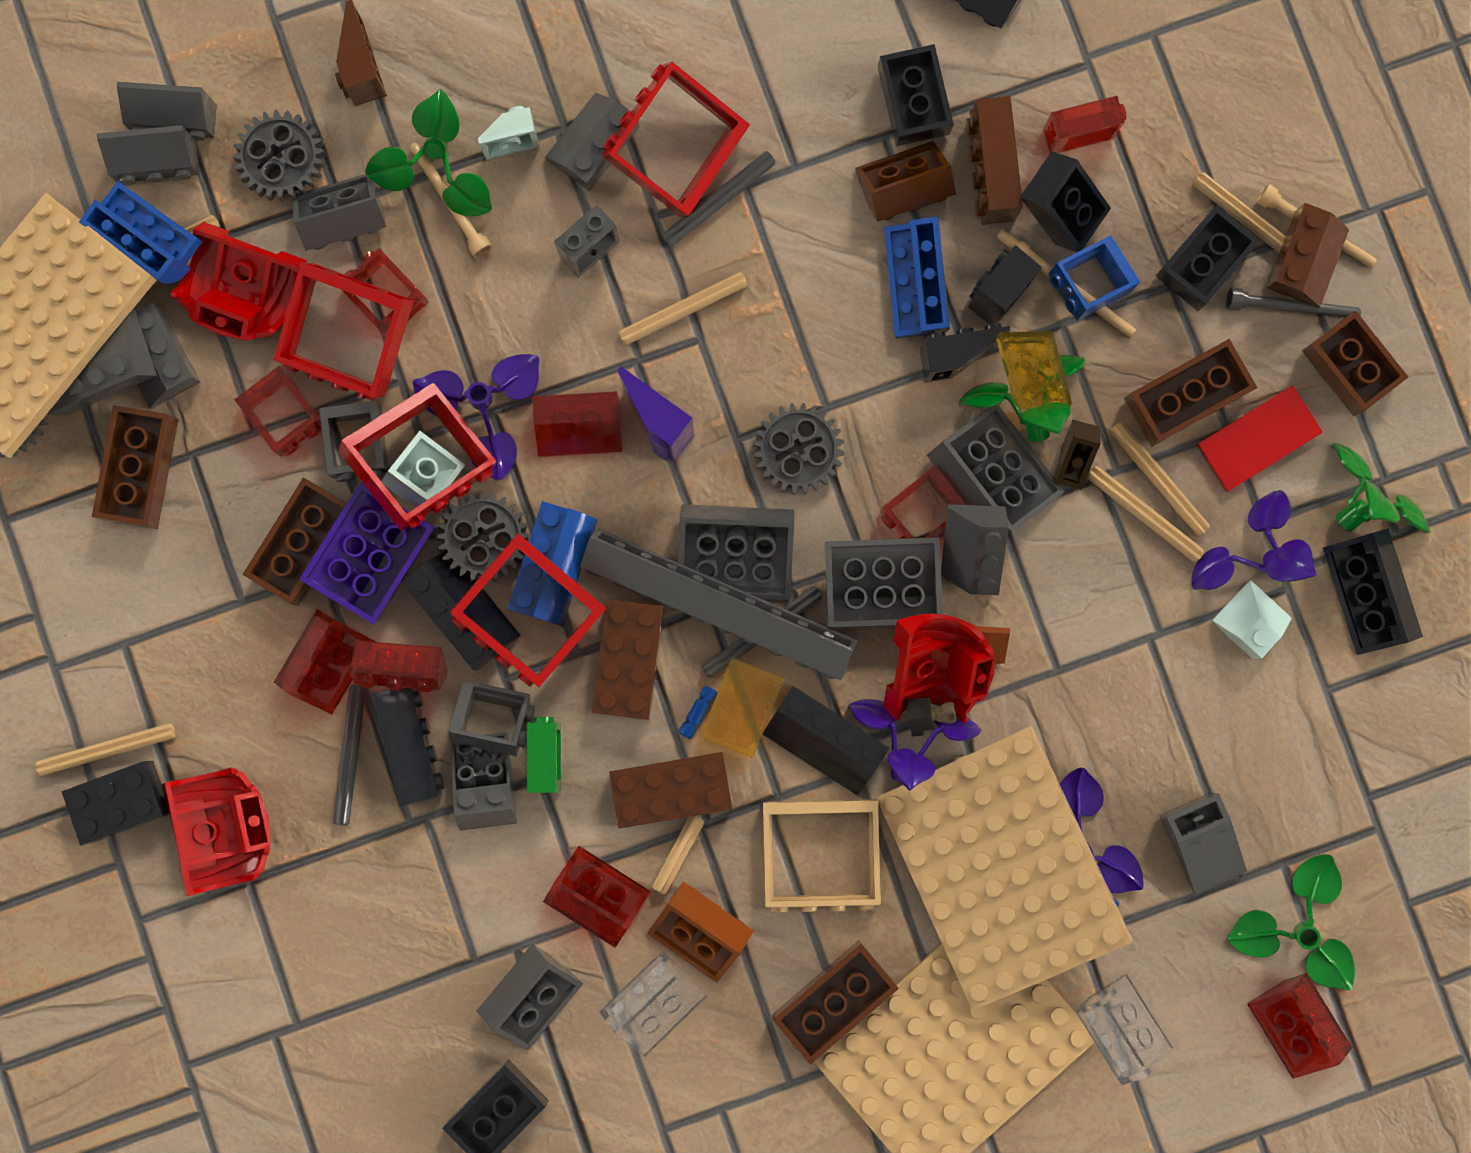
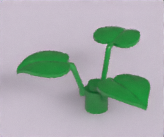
(440, 124)
(1038, 420)
(1378, 506)
(1327, 965)

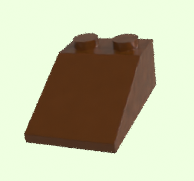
(356, 62)

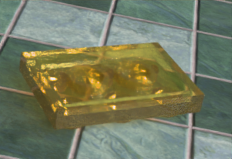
(1033, 368)
(742, 707)

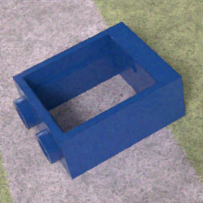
(1114, 265)

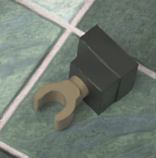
(922, 715)

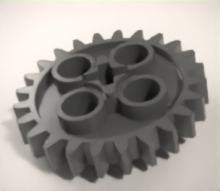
(265, 135)
(787, 426)
(468, 516)

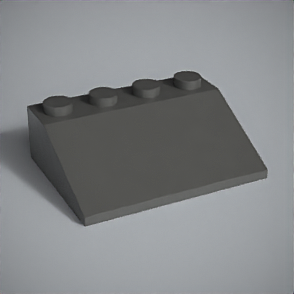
(114, 368)
(996, 467)
(740, 547)
(881, 581)

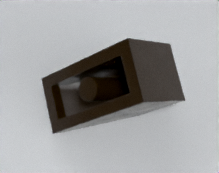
(1077, 454)

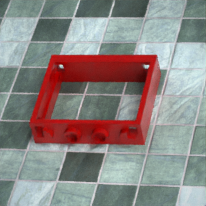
(736, 128)
(296, 316)
(379, 427)
(504, 656)

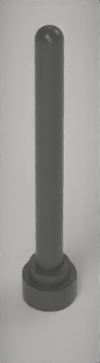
(1238, 299)

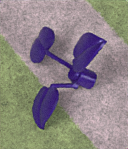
(514, 375)
(1283, 564)
(905, 764)
(1118, 864)

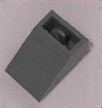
(482, 787)
(1204, 841)

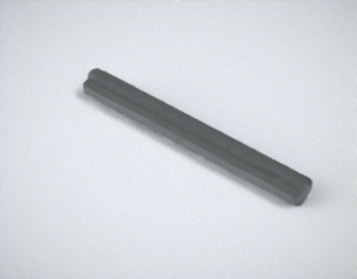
(718, 199)
(741, 647)
(349, 755)

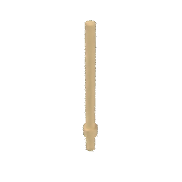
(1104, 312)

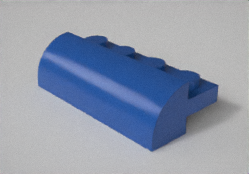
(142, 233)
(917, 278)
(562, 538)

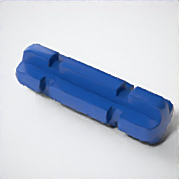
(697, 712)

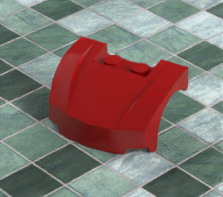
(236, 285)
(940, 661)
(217, 829)

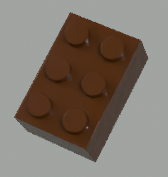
(1355, 363)

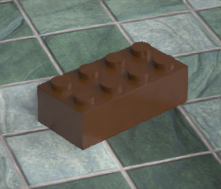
(994, 160)
(1190, 392)
(135, 467)
(294, 541)
(628, 659)
(670, 790)
(834, 1002)

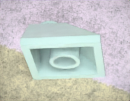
(510, 134)
(422, 470)
(1252, 621)

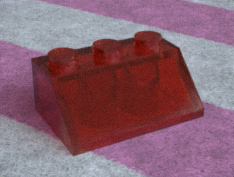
(577, 424)
(321, 662)
(398, 666)
(596, 896)
(1300, 1026)

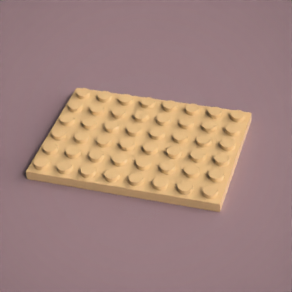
(58, 307)
(1004, 869)
(945, 1075)

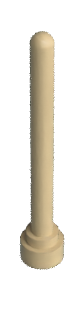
(1271, 198)
(478, 244)

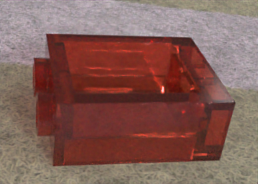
(1084, 125)
(370, 264)
(265, 388)
(940, 485)

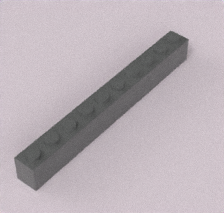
(718, 604)

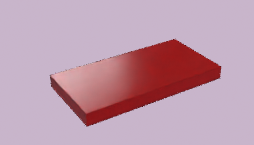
(1259, 438)

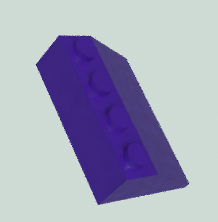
(663, 422)
(365, 556)

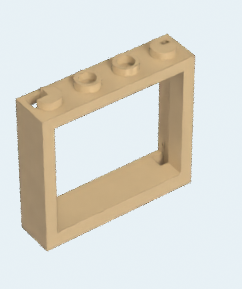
(809, 903)

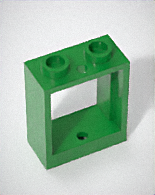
(543, 756)

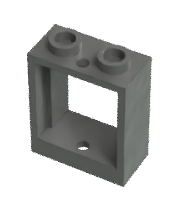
(589, 233)
(348, 412)
(495, 695)

